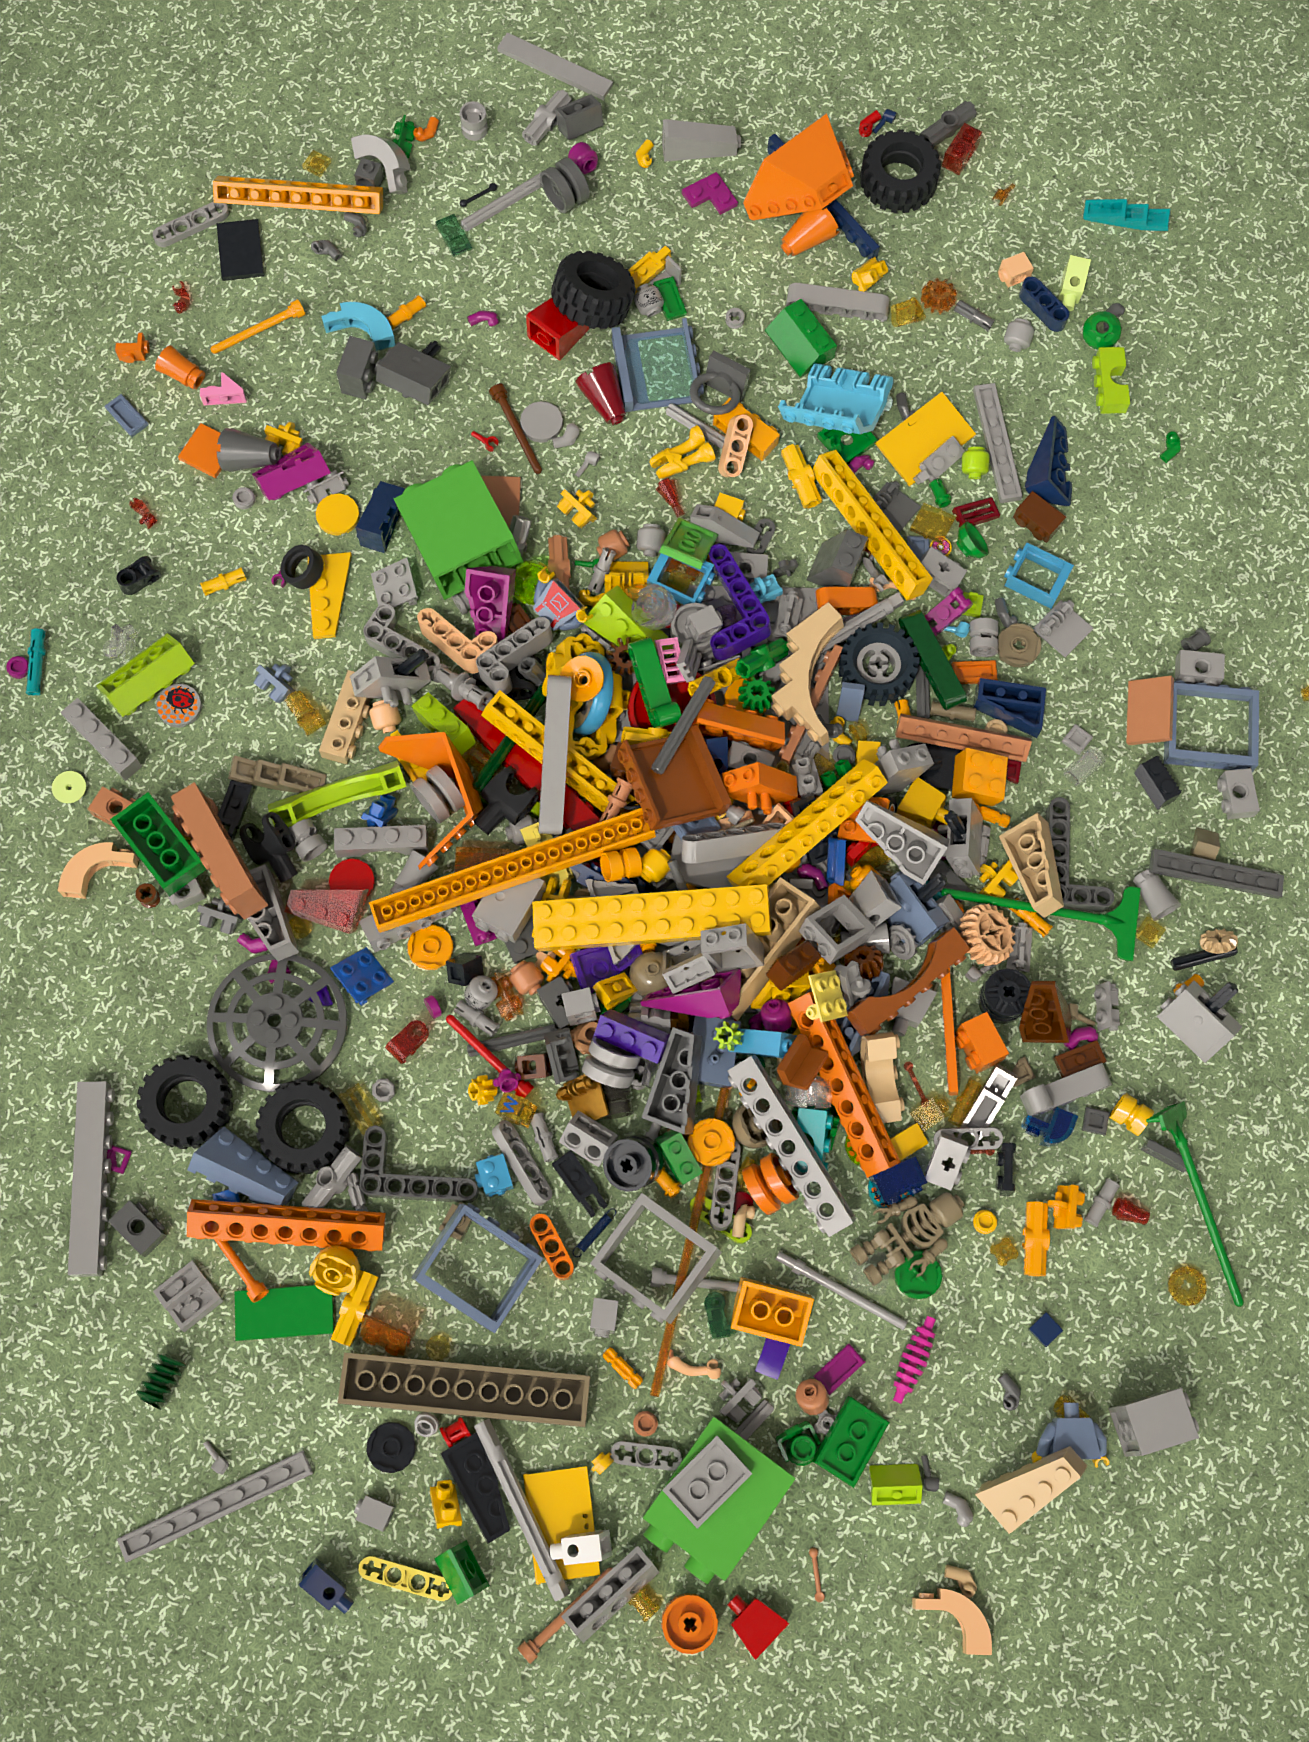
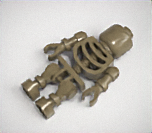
(942, 1211)

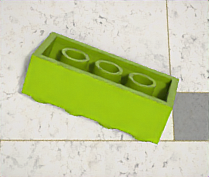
(145, 675)

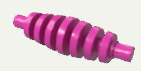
(914, 1359)

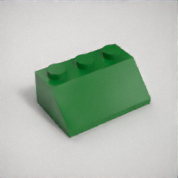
(801, 338)

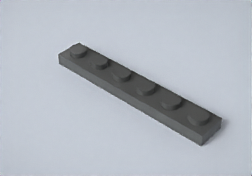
(1216, 873)

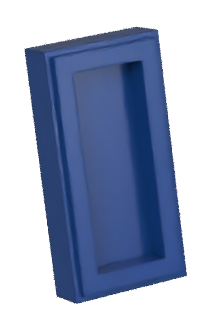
(836, 860)

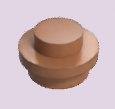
(645, 1423)

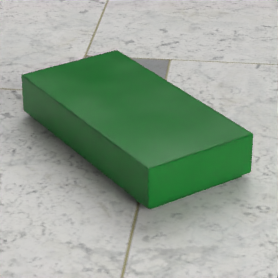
(673, 304)

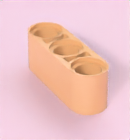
(742, 437)

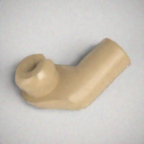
(740, 1219)
(963, 1579)

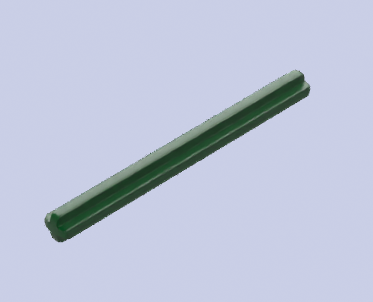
(506, 745)

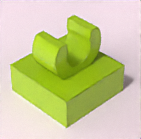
(977, 600)

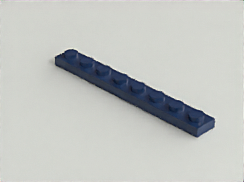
(845, 222)

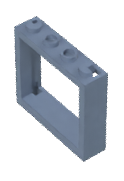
(1216, 760)
(514, 1290)

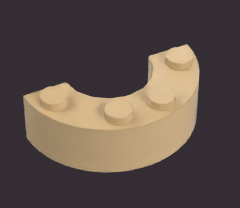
(880, 1075)

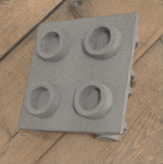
(395, 584)
(1063, 628)

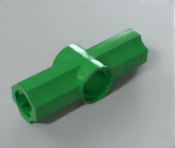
(762, 658)

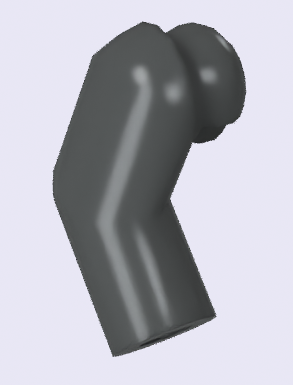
(325, 247)
(1116, 309)
(902, 406)
(1003, 613)

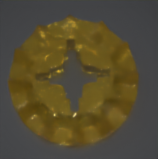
(1192, 1276)

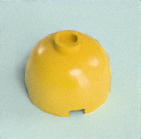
(335, 1270)

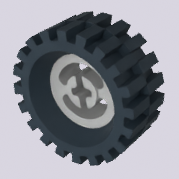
(881, 646)

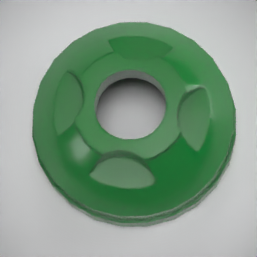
(1096, 339)
(971, 541)

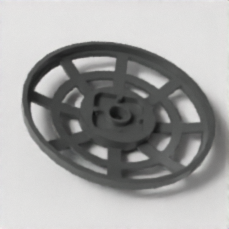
(286, 1032)

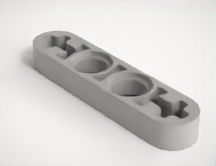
(189, 221)
(727, 1185)
(540, 1191)

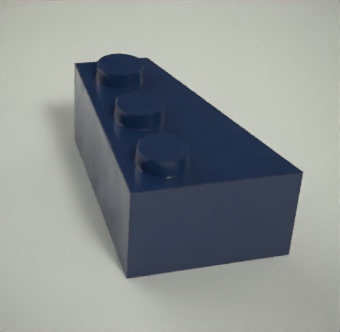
(379, 517)
(1012, 703)

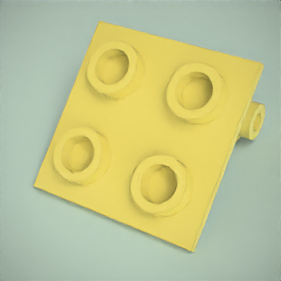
(827, 997)

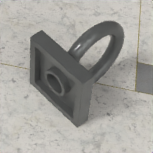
(724, 377)

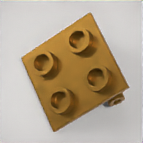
(584, 1096)

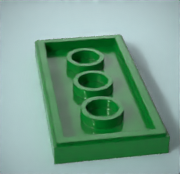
(284, 1314)

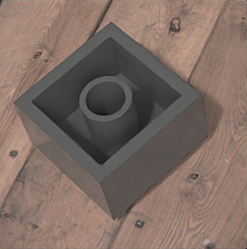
(357, 367)

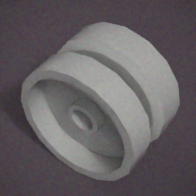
(680, 630)
(437, 794)
(610, 1064)

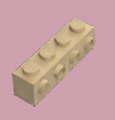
(345, 724)

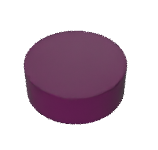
(17, 667)
(433, 1006)

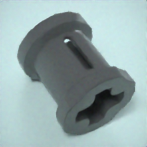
(1196, 641)

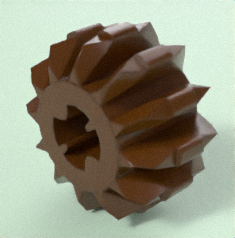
(617, 659)
(869, 961)

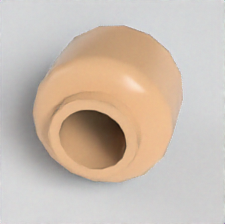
(384, 717)

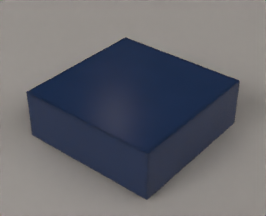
(1045, 1329)

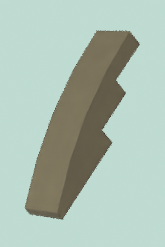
(274, 776)

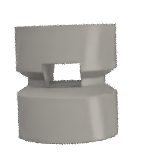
(473, 121)
(983, 637)
(307, 841)

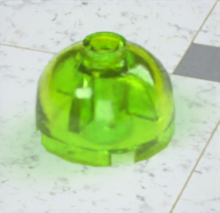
(527, 579)

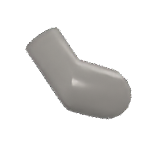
(568, 438)

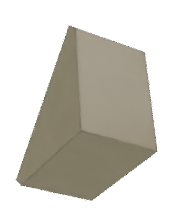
(1205, 844)

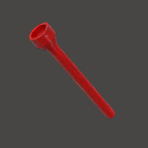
(523, 1087)

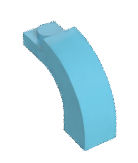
(363, 317)

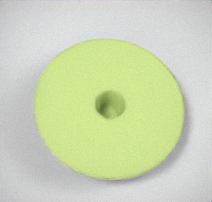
(63, 782)

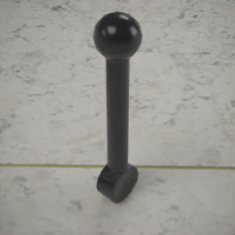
(492, 187)

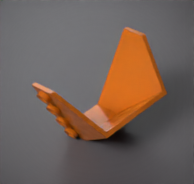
(801, 174)
(431, 750)

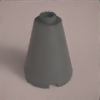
(245, 451)

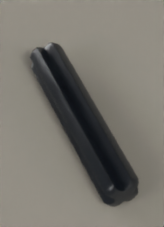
(1198, 958)

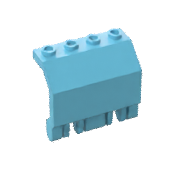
(840, 402)

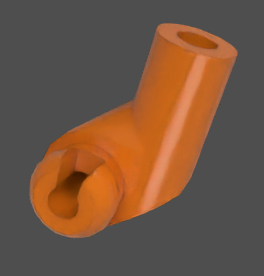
(427, 133)

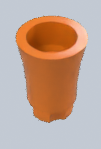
(179, 368)

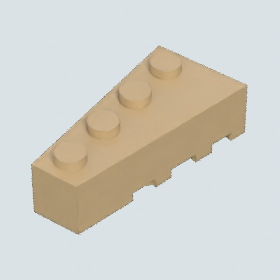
(1024, 1492)

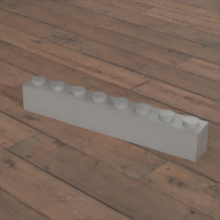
(90, 1179)

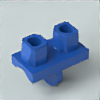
(380, 811)

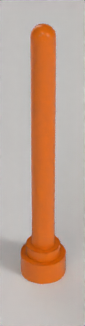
(255, 1289)

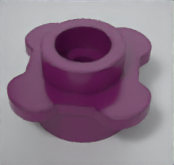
(507, 1080)

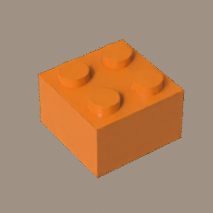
(981, 1043)

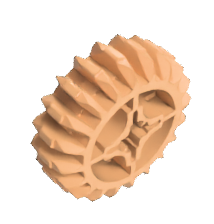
(982, 921)

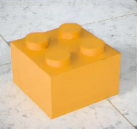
(979, 777)

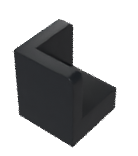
(464, 968)

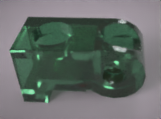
(715, 1315)

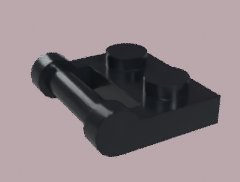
(1005, 1160)

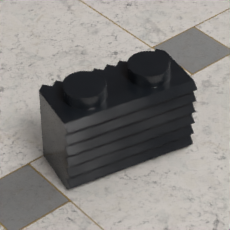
(1157, 782)

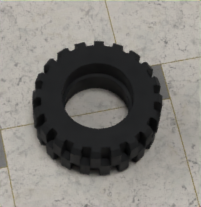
(904, 149)
(593, 290)
(159, 1085)
(285, 1101)

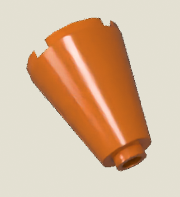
(809, 231)

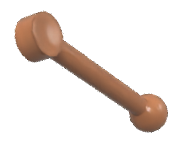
(819, 1596)

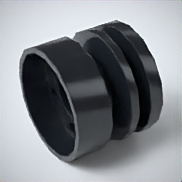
(1002, 1008)

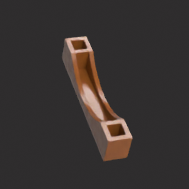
(941, 953)

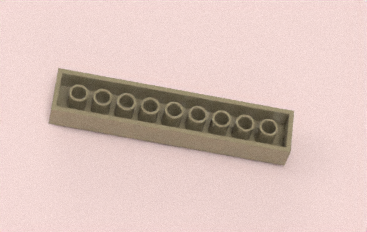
(464, 1390)

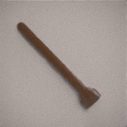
(499, 394)

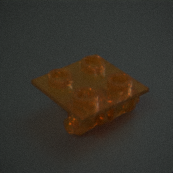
(380, 1333)

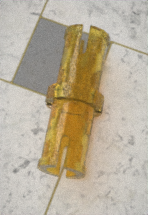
(964, 1103)

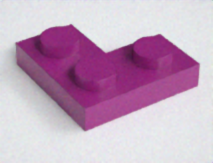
(711, 189)

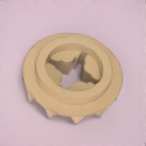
(1211, 943)

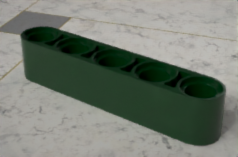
(933, 660)

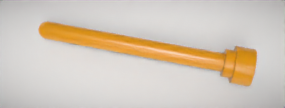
(294, 310)

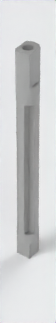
(869, 616)
(522, 1510)

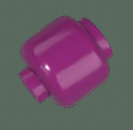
(584, 157)
(776, 1015)

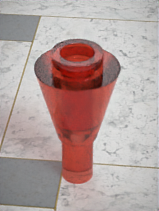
(668, 491)

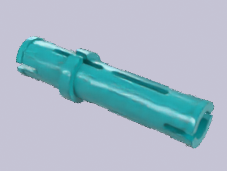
(36, 652)

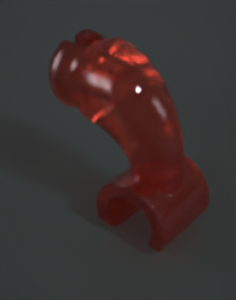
(184, 301)
(141, 508)

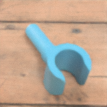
(961, 631)

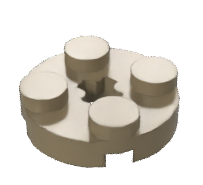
(1028, 639)

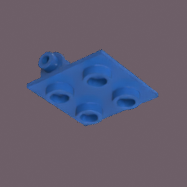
(361, 975)

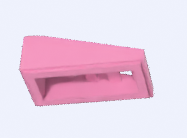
(676, 650)

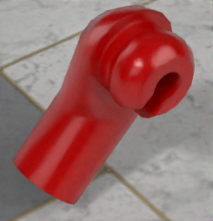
(866, 124)

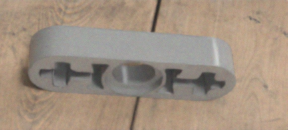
(986, 1131)
(663, 1464)

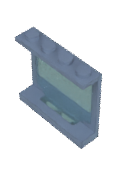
(656, 367)

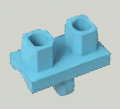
(765, 589)

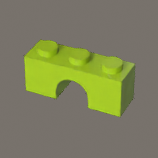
(1110, 396)
(440, 719)

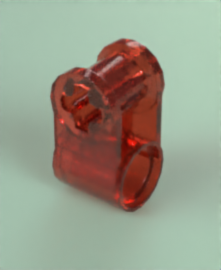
(405, 1043)

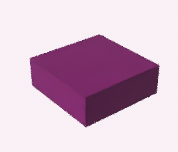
(111, 1154)

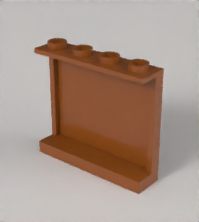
(687, 788)

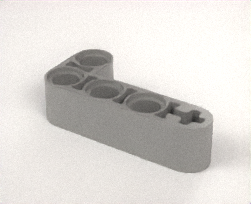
(388, 636)
(507, 654)
(1066, 1090)

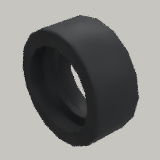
(293, 558)

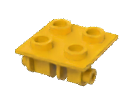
(626, 574)

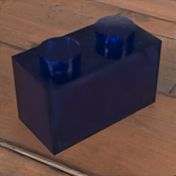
(898, 1180)

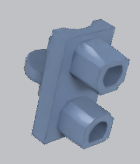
(267, 677)

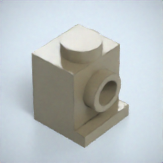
(461, 1228)

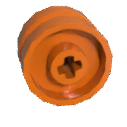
(769, 1184)
(700, 1634)

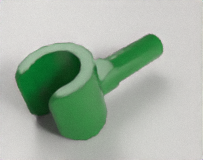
(586, 564)

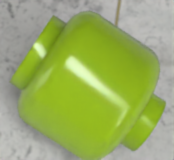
(975, 462)

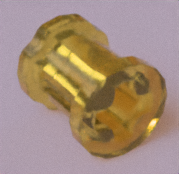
(644, 1605)

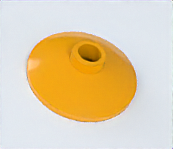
(584, 667)

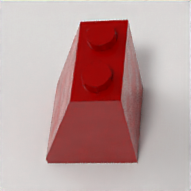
(553, 330)

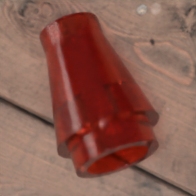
(1128, 1211)

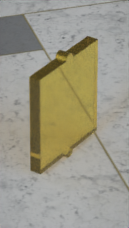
(932, 523)

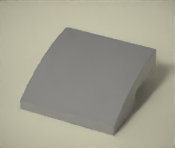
(188, 1296)

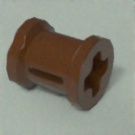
(148, 889)

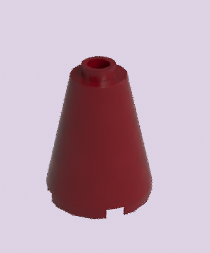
(603, 392)

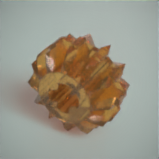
(938, 296)

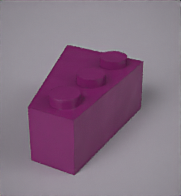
(291, 472)

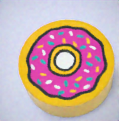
(945, 547)

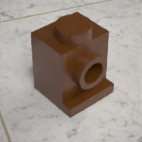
(524, 1068)

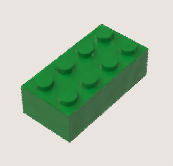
(158, 844)

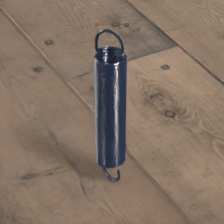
(594, 1232)

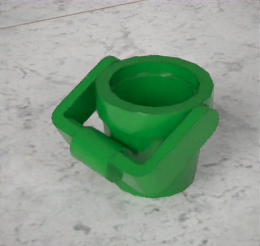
(800, 1446)

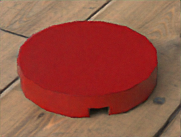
(352, 875)

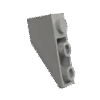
(728, 527)

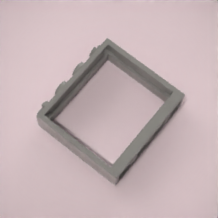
(690, 1284)

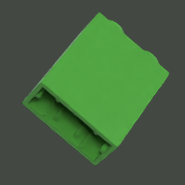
(457, 526)
(735, 1524)

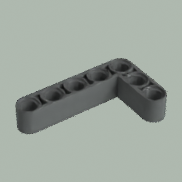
(1062, 844)
(408, 1181)

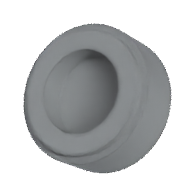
(243, 498)

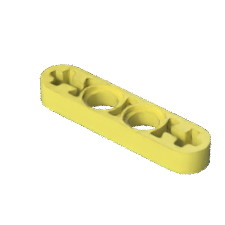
(406, 1578)

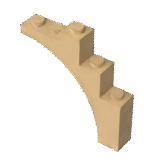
(806, 644)

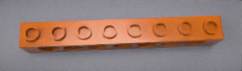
(852, 1091)
(277, 1216)

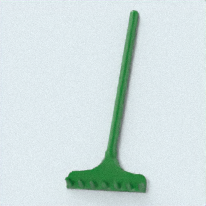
(1120, 921)
(1172, 1120)

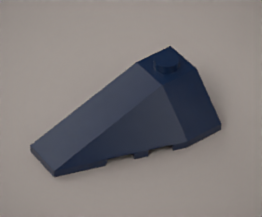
(1047, 470)

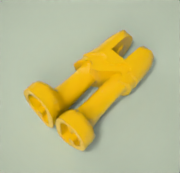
(673, 455)

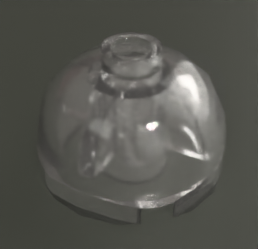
(654, 607)
(817, 1095)

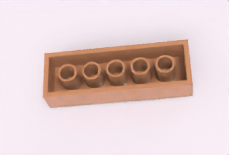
(218, 852)

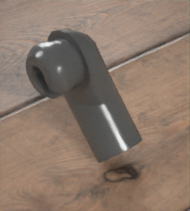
(359, 223)
(834, 730)
(1012, 1392)

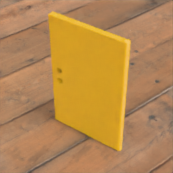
(928, 429)
(562, 1509)

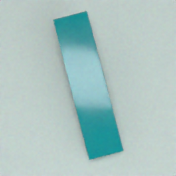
(1120, 213)

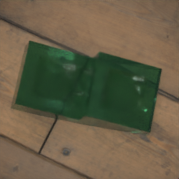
(453, 235)

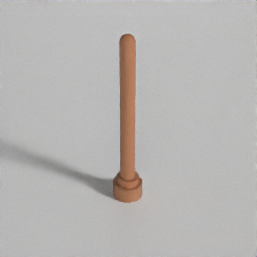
(531, 1648)

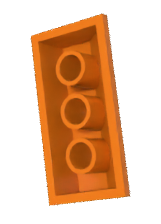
(741, 726)

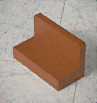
(801, 1063)

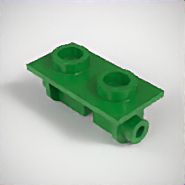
(403, 132)

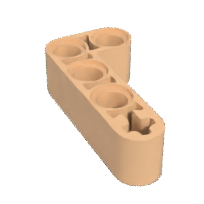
(452, 641)

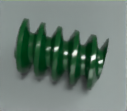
(160, 1380)

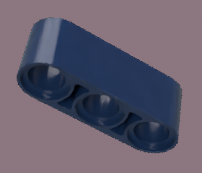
(1042, 295)

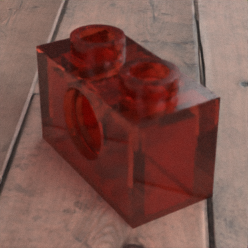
(962, 149)

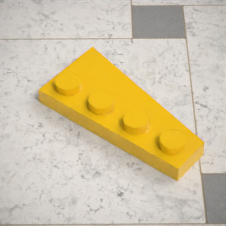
(328, 594)

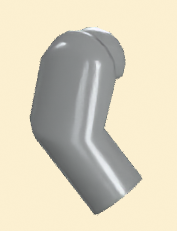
(962, 1508)

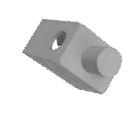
(875, 899)
(914, 1013)

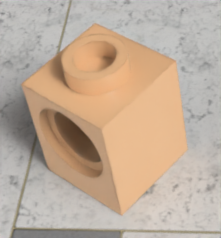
(1015, 269)

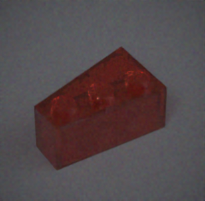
(328, 907)

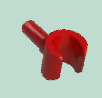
(484, 440)

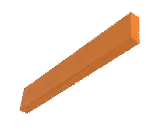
(949, 1035)

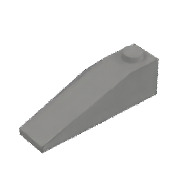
(906, 842)

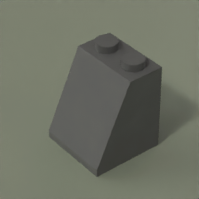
(838, 560)

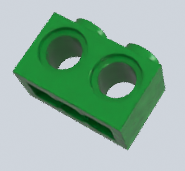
(678, 1156)

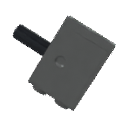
(413, 372)

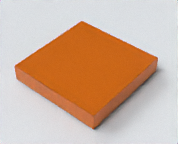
(202, 451)

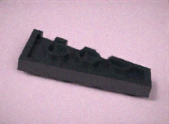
(478, 1486)

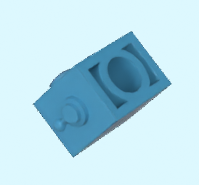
(493, 1175)

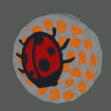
(178, 705)

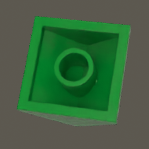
(462, 1572)

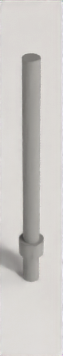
(799, 1267)

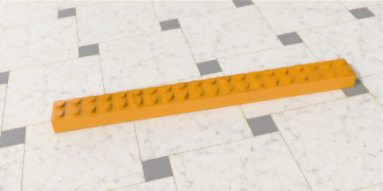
(510, 870)

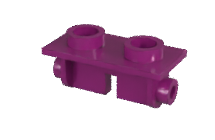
(479, 937)

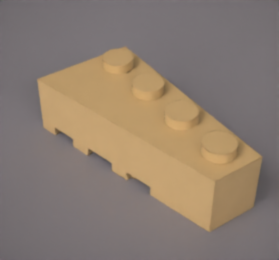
(1034, 862)

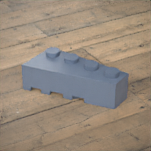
(242, 1169)

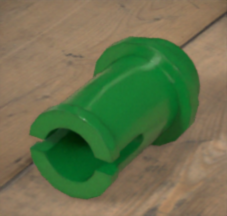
(940, 493)

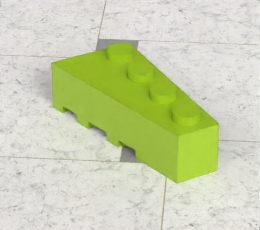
(614, 620)

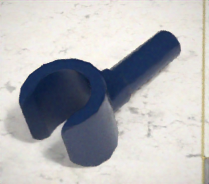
(888, 116)

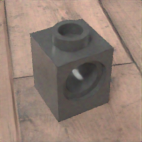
(368, 173)

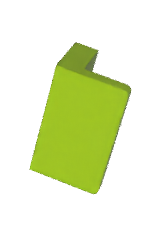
(895, 1484)

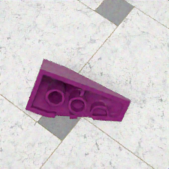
(490, 598)
(705, 999)

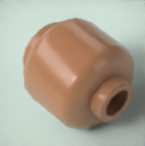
(615, 541)
(526, 978)
(812, 1397)

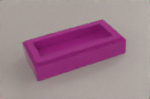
(839, 1368)

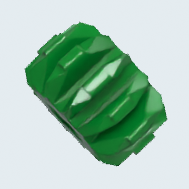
(757, 701)

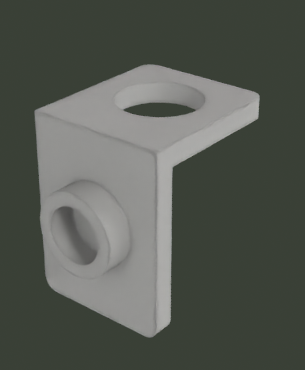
(671, 269)

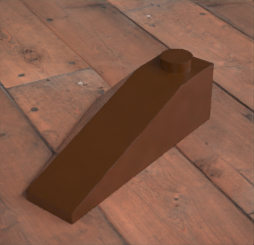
(1045, 1015)

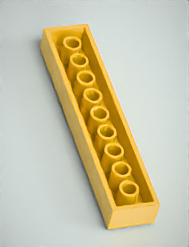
(648, 917)

